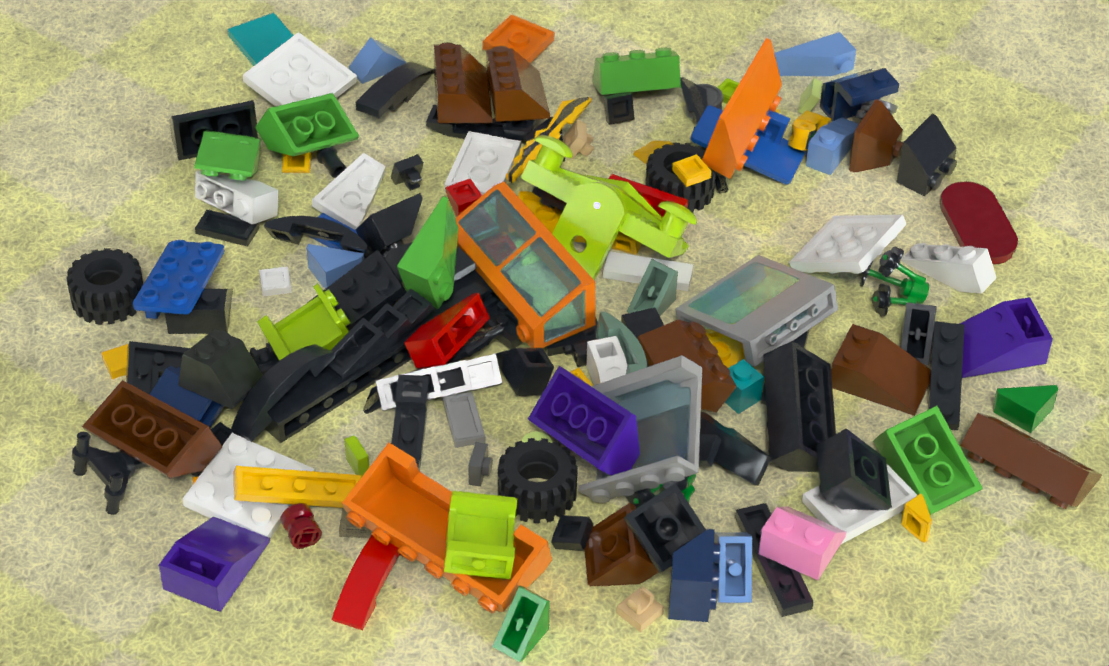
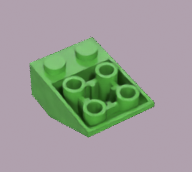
(228, 154)

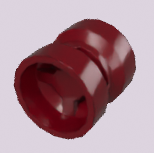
(300, 525)

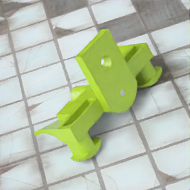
(602, 208)

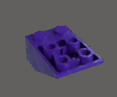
(1005, 339)
(211, 562)

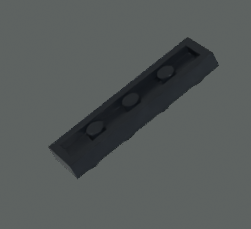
(947, 371)
(783, 582)

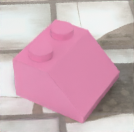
(800, 541)

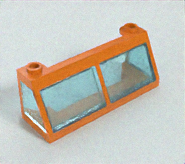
(527, 268)

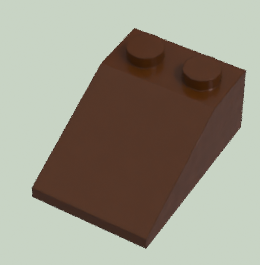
(879, 371)

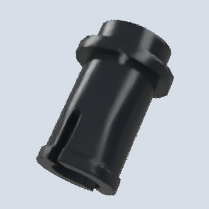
(330, 159)

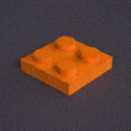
(522, 36)

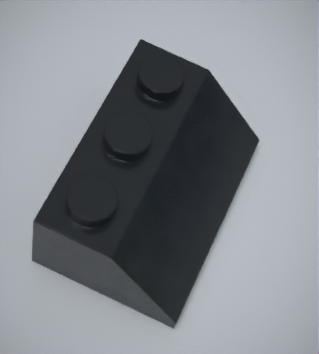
(189, 127)

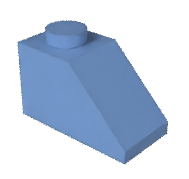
(734, 567)

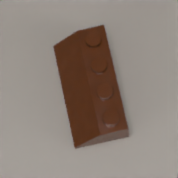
(460, 86)
(514, 86)
(153, 432)
(1029, 460)

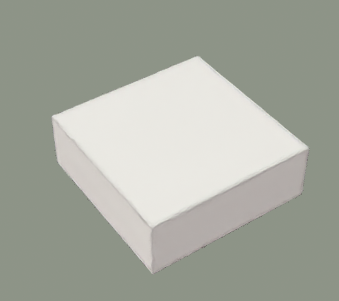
(275, 281)

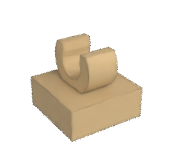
(578, 139)
(640, 609)

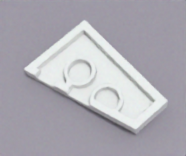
(351, 192)

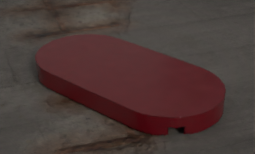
(978, 220)

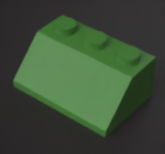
(637, 71)
(306, 126)

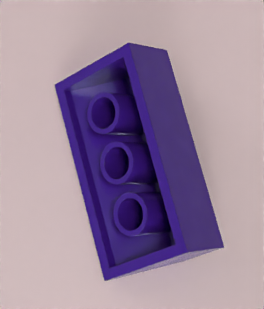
(588, 423)

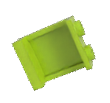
(309, 325)
(480, 535)

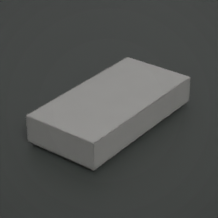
(463, 419)

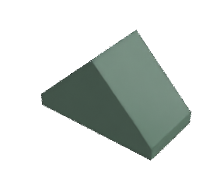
(655, 289)

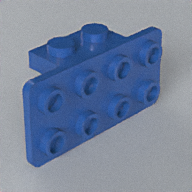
(770, 155)
(178, 278)

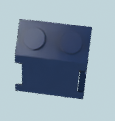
(849, 92)
(184, 400)

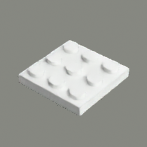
(298, 73)
(848, 243)
(214, 488)

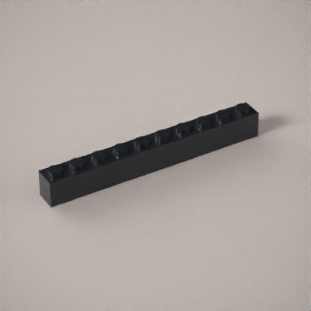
(316, 396)

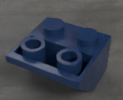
(695, 579)

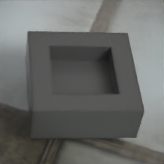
(479, 464)

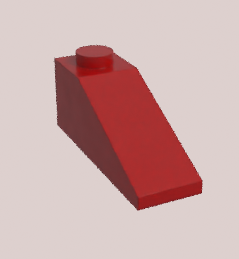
(445, 334)

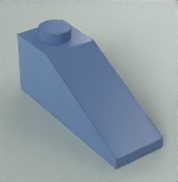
(818, 57)
(830, 145)

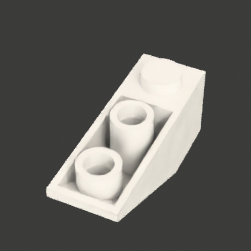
(244, 199)
(959, 267)
(605, 359)

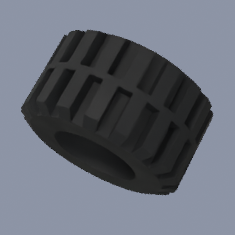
(661, 177)
(104, 285)
(543, 461)

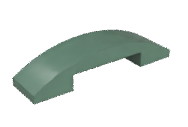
(610, 326)

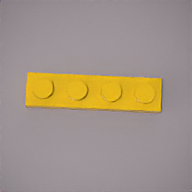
(292, 486)

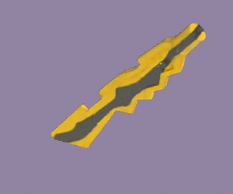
(566, 113)

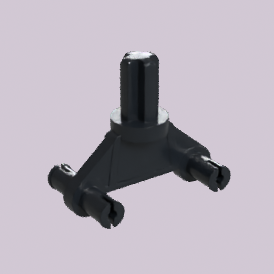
(110, 467)

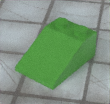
(431, 258)
(929, 459)

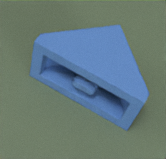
(375, 61)
(331, 263)

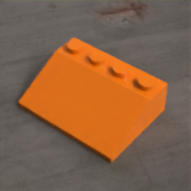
(745, 114)

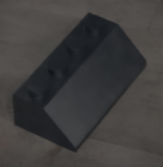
(797, 406)

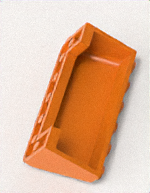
(413, 515)

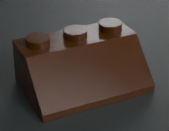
(691, 341)

